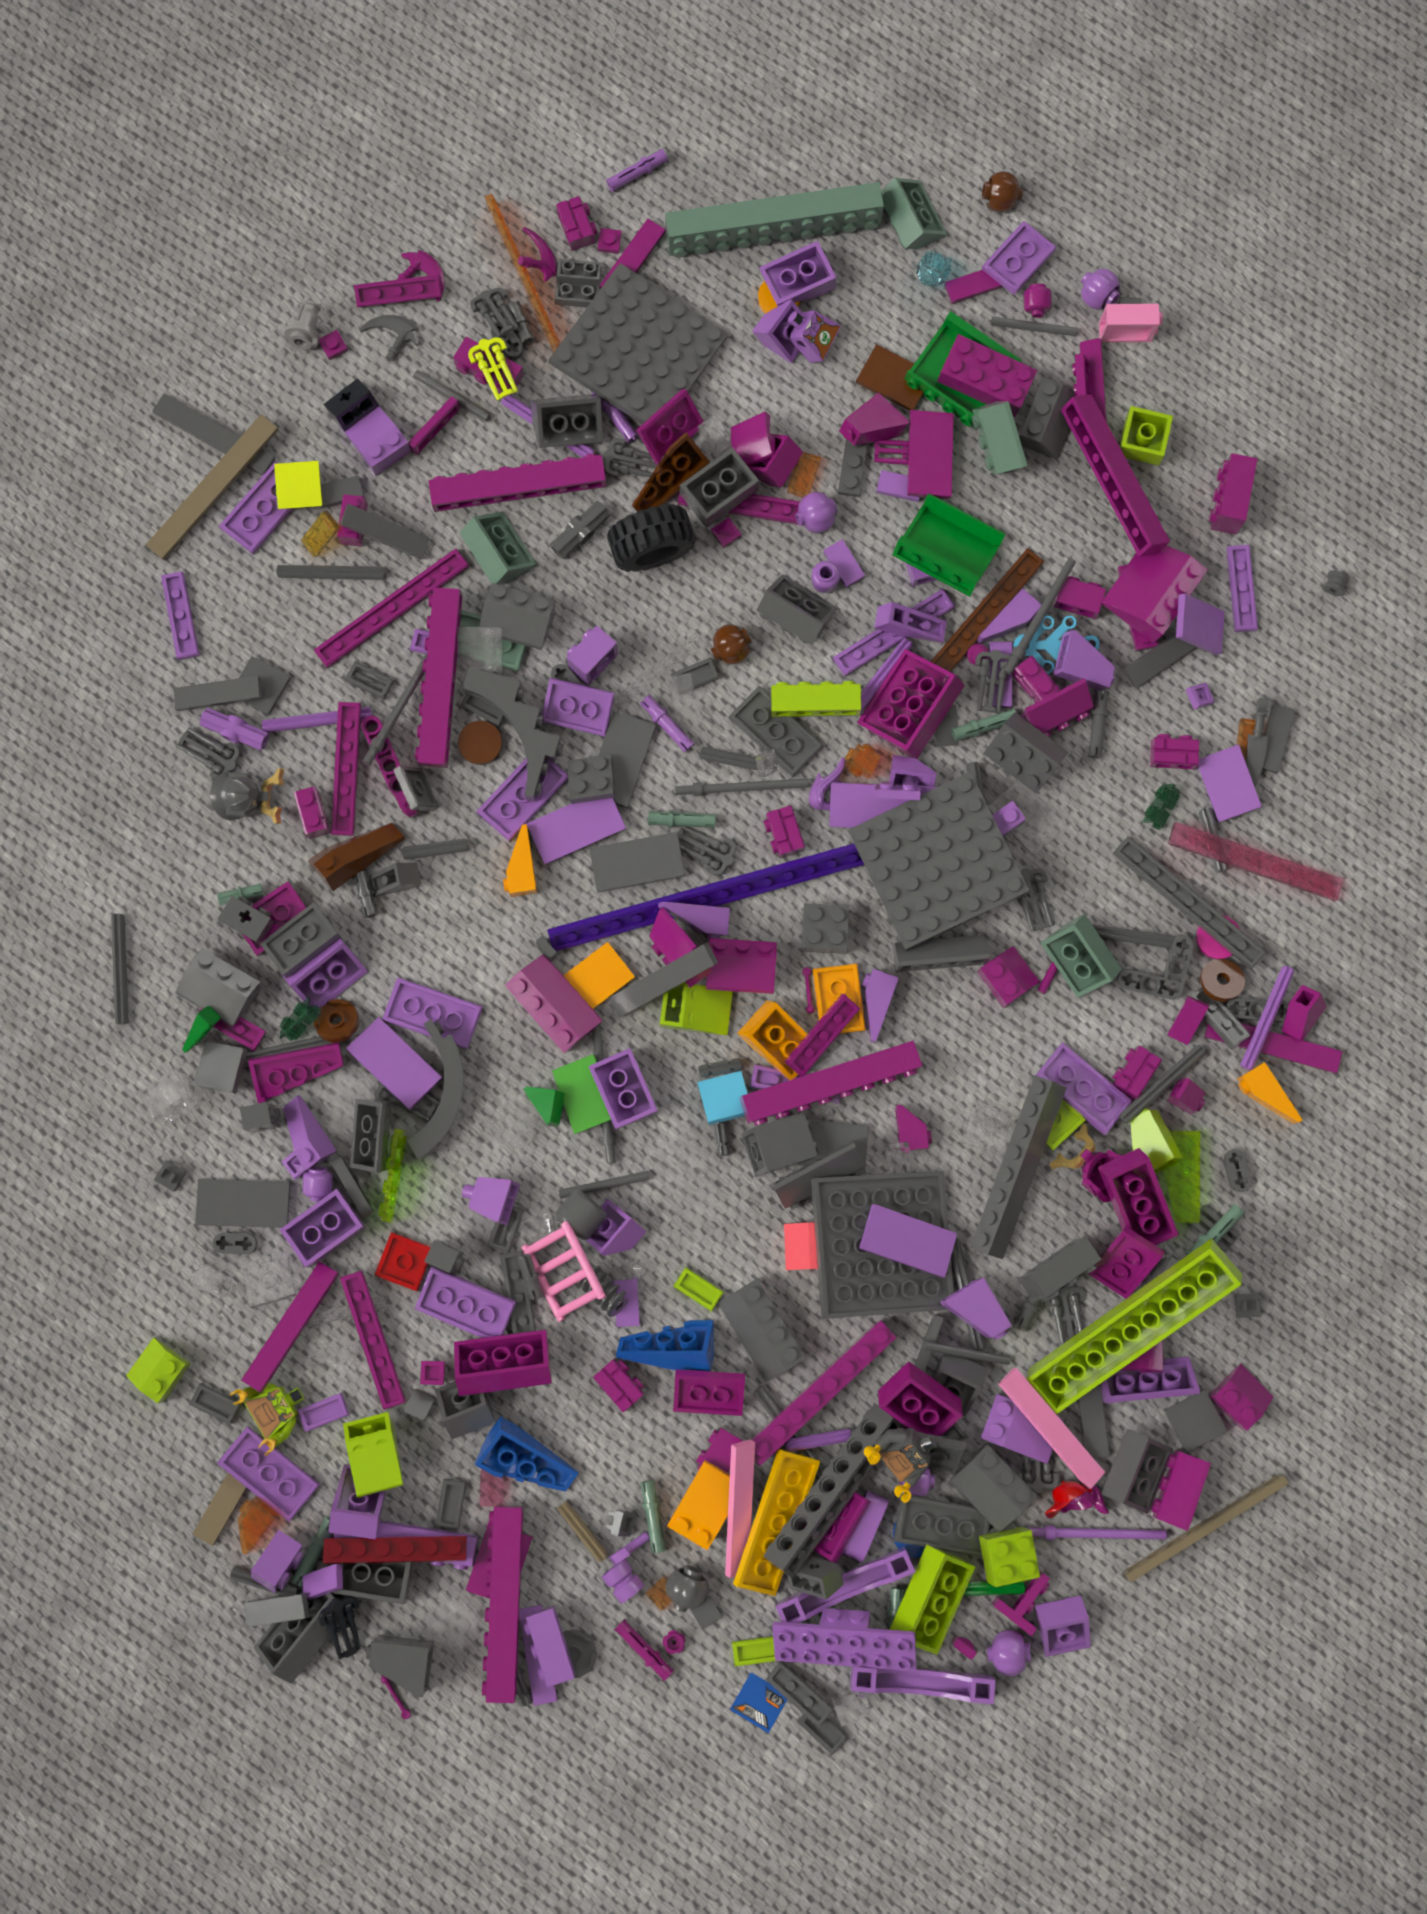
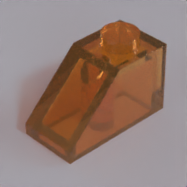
(253, 1523)

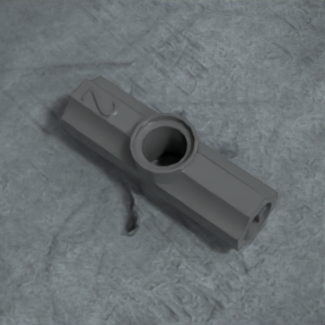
(580, 530)

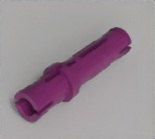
(644, 1650)

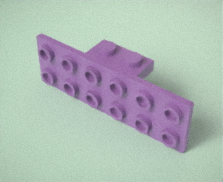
(860, 802)
(844, 1641)

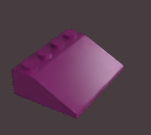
(1150, 590)
(911, 703)

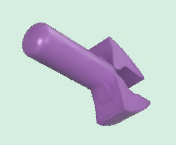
(626, 1551)

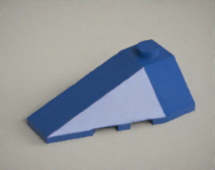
(672, 1349)
(518, 1455)

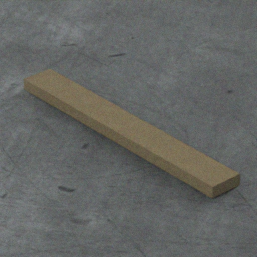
(212, 487)
(1205, 1527)

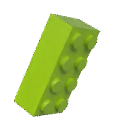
(933, 1597)

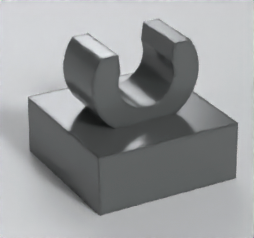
(170, 1175)
(1247, 1305)
(622, 1523)

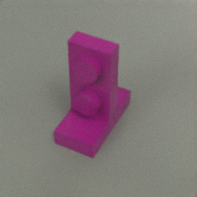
(1024, 1603)

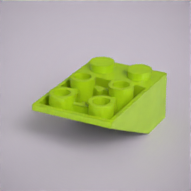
(696, 1009)
(373, 1454)

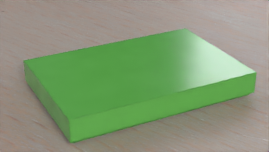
(581, 1096)

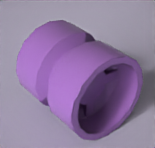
(623, 1581)

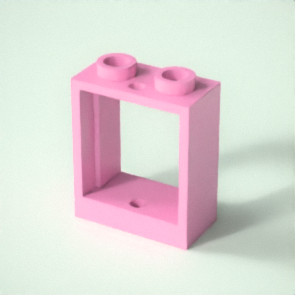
(1130, 322)

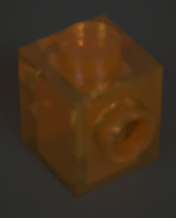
(862, 761)

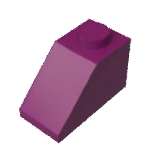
(1187, 1096)
(912, 1130)

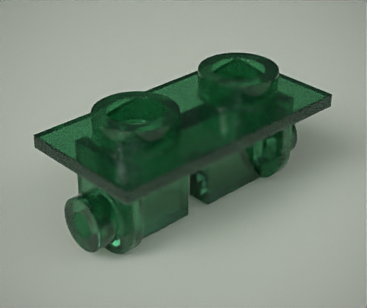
(1165, 797)
(293, 1026)

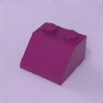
(777, 468)
(1008, 976)
(1242, 1398)

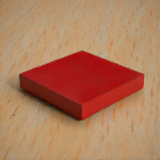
(403, 1262)

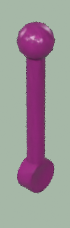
(806, 972)
(405, 1712)

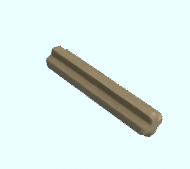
(582, 1531)

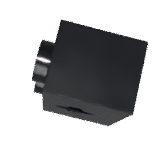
(351, 404)

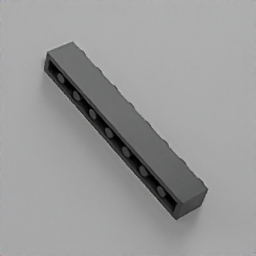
(1018, 1167)

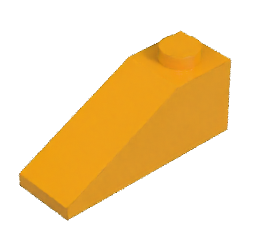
(520, 869)
(1266, 1090)

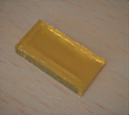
(320, 533)

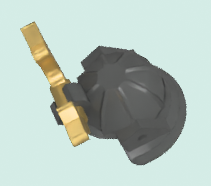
(236, 795)

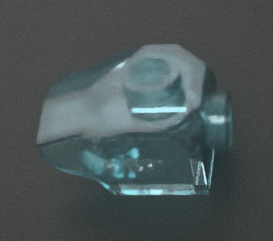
(933, 269)

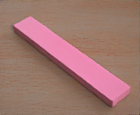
(1051, 1428)
(739, 1503)

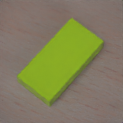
(698, 1289)
(753, 1651)

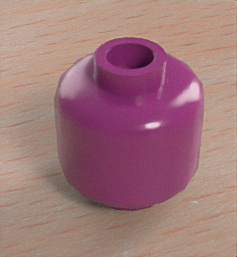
(1037, 300)

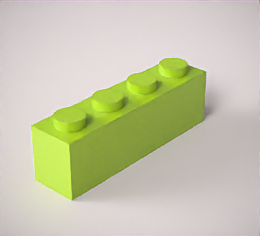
(815, 699)

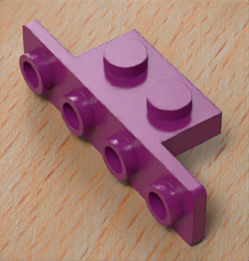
(1090, 372)

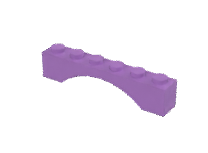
(857, 1580)
(947, 1684)

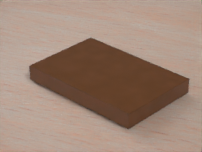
(885, 374)

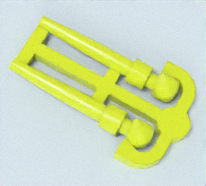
(484, 345)

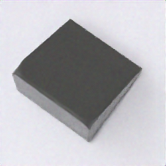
(419, 1405)

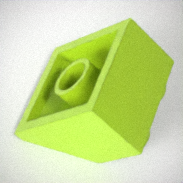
(157, 1371)

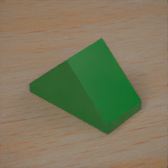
(547, 1102)

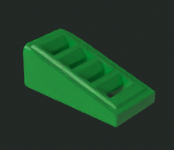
(203, 1023)

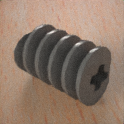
(614, 1301)

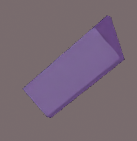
(1132, 1385)

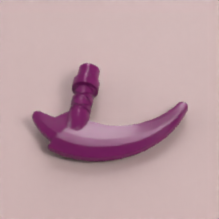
(424, 262)
(547, 263)

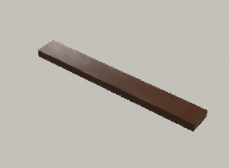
(988, 610)

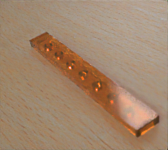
(522, 272)

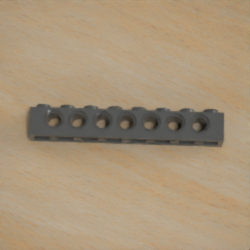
(830, 1502)

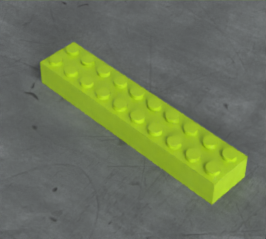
(1134, 1326)

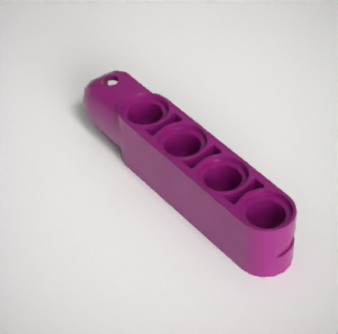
(383, 759)

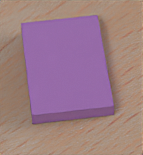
(1019, 258)
(1200, 624)
(578, 706)
(1228, 783)

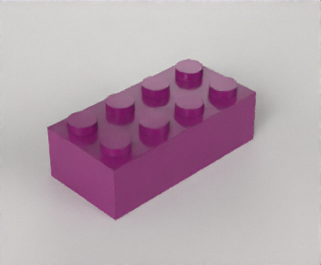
(986, 374)
(1138, 1197)
(502, 1362)

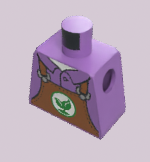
(813, 334)

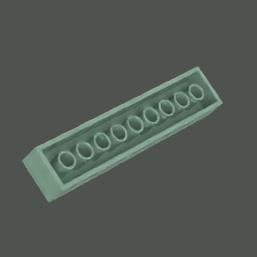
(774, 219)

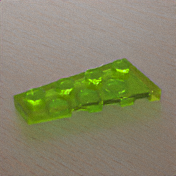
(394, 1167)
(1184, 1177)

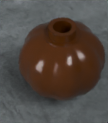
(1002, 191)
(731, 644)

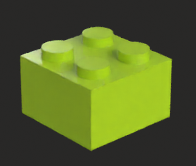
(1145, 435)
(1009, 1556)

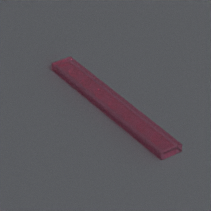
(1255, 861)

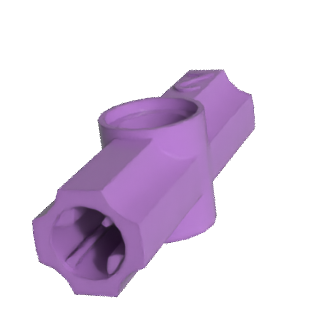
(234, 729)

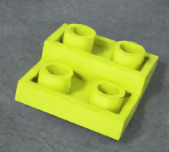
(298, 484)

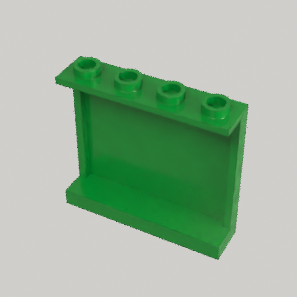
(931, 361)
(949, 545)

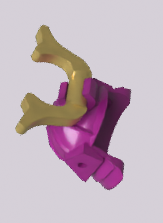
(1090, 1173)

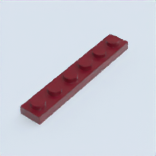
(395, 1549)

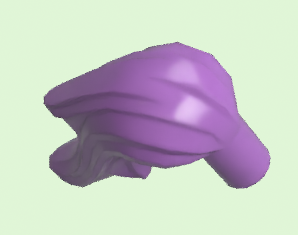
(820, 786)

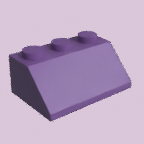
(327, 974)
(623, 1089)

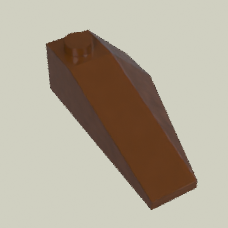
(677, 465)
(347, 858)

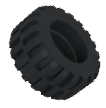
(651, 538)

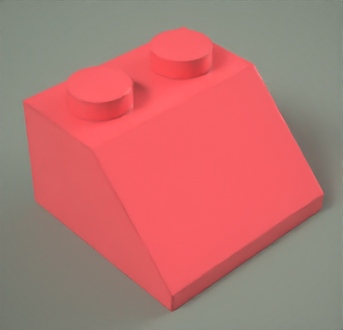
(800, 1246)

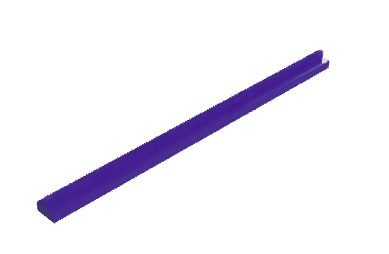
(707, 895)

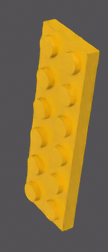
(785, 1490)

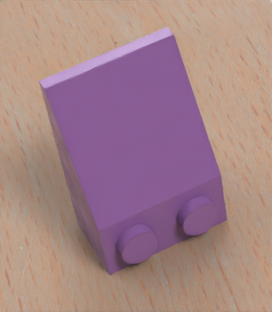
(799, 275)
(378, 440)
(1012, 1430)
(355, 1515)

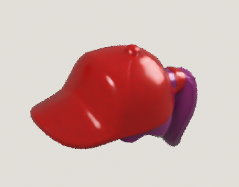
(1074, 1496)

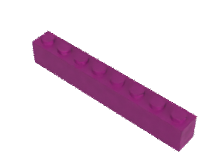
(1115, 475)
(517, 483)
(439, 678)
(831, 1082)
(821, 1391)
(504, 1604)

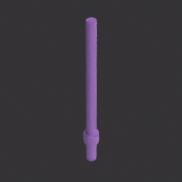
(1049, 1532)

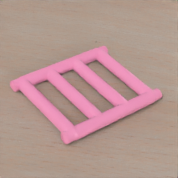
(586, 1271)

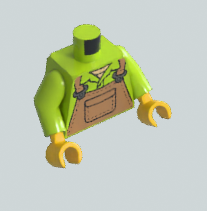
(272, 1412)

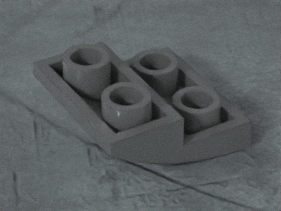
(577, 282)

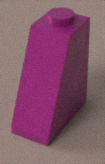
(873, 422)

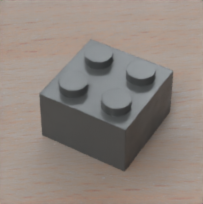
(825, 928)

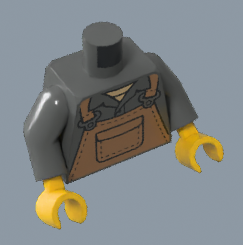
(905, 1456)

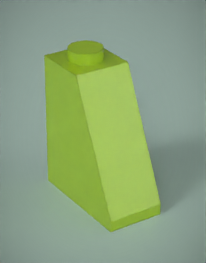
(1154, 1139)

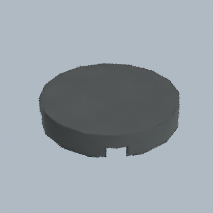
(581, 1650)

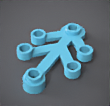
(1052, 643)

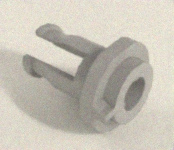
(302, 332)

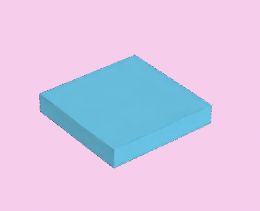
(722, 1096)

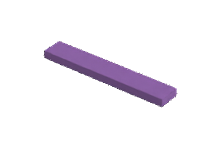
(881, 641)

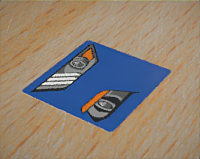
(759, 1702)

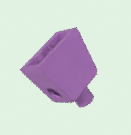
(492, 1198)

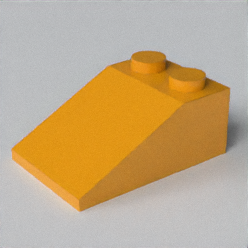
(773, 1036)
(703, 1506)

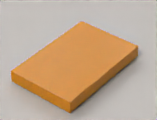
(599, 976)
(831, 983)

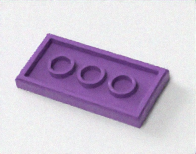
(256, 514)
(508, 808)
(575, 828)
(415, 1004)
(394, 1063)
(1086, 1088)
(908, 1240)
(464, 1304)
(269, 1477)

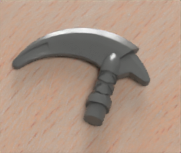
(404, 328)

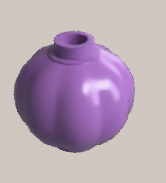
(1100, 288)
(816, 512)
(1009, 1653)

